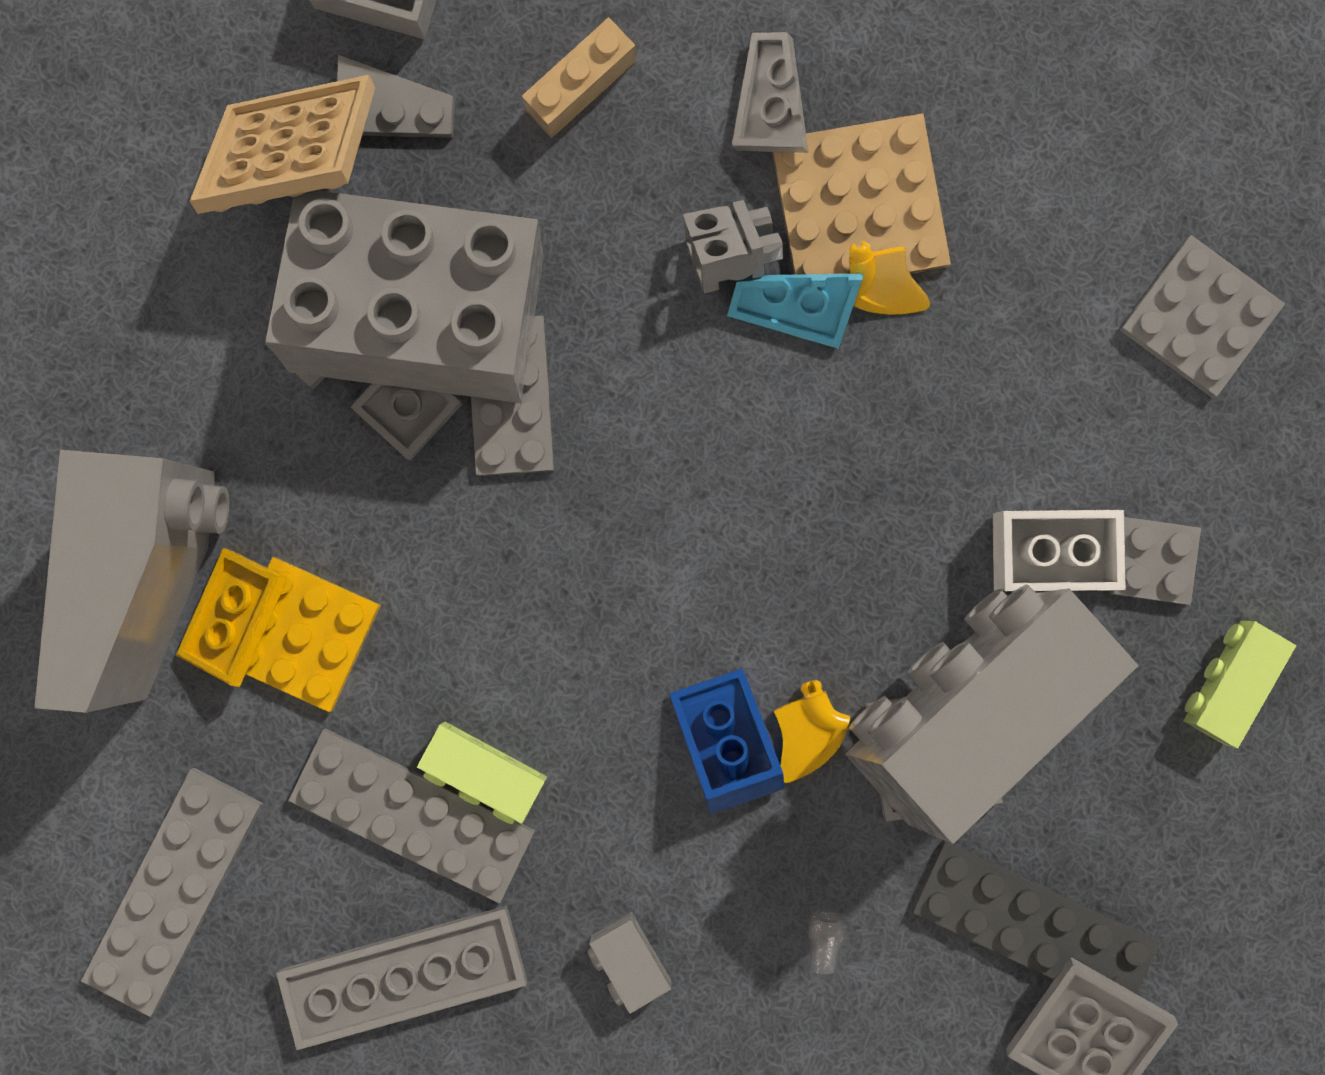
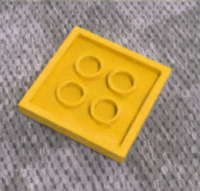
(312, 637)

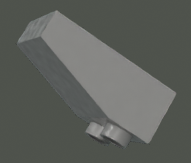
(120, 573)

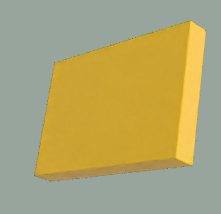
(231, 617)

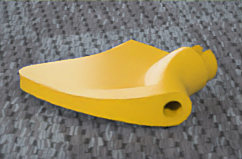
(885, 281)
(809, 731)

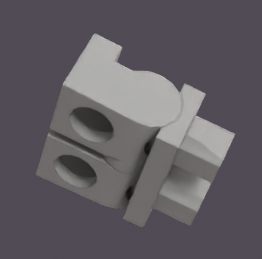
(728, 245)

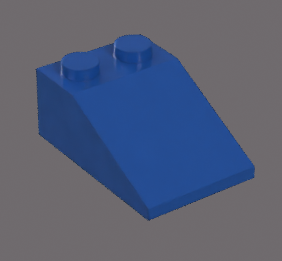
(727, 741)

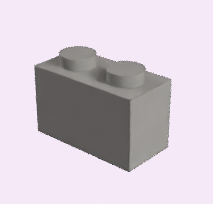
(629, 963)

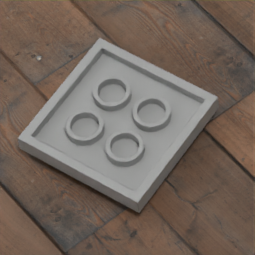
(1202, 316)
(1090, 1027)

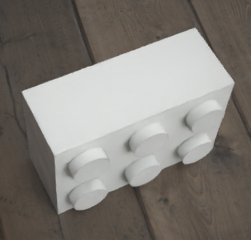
(1059, 550)

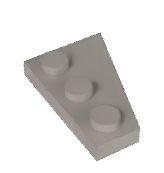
(770, 98)
(401, 105)

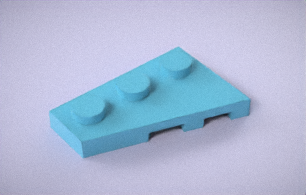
(798, 304)

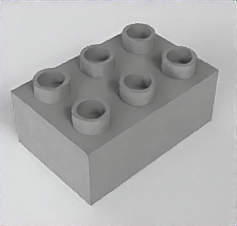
(407, 295)
(987, 708)

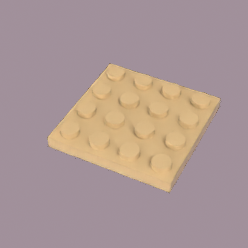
(284, 145)
(862, 186)

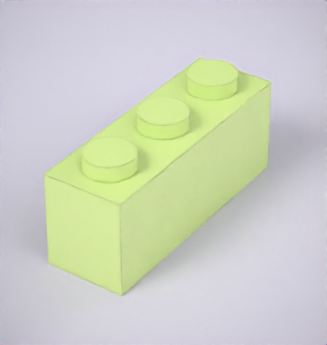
(1238, 682)
(481, 773)

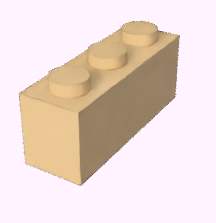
(580, 77)

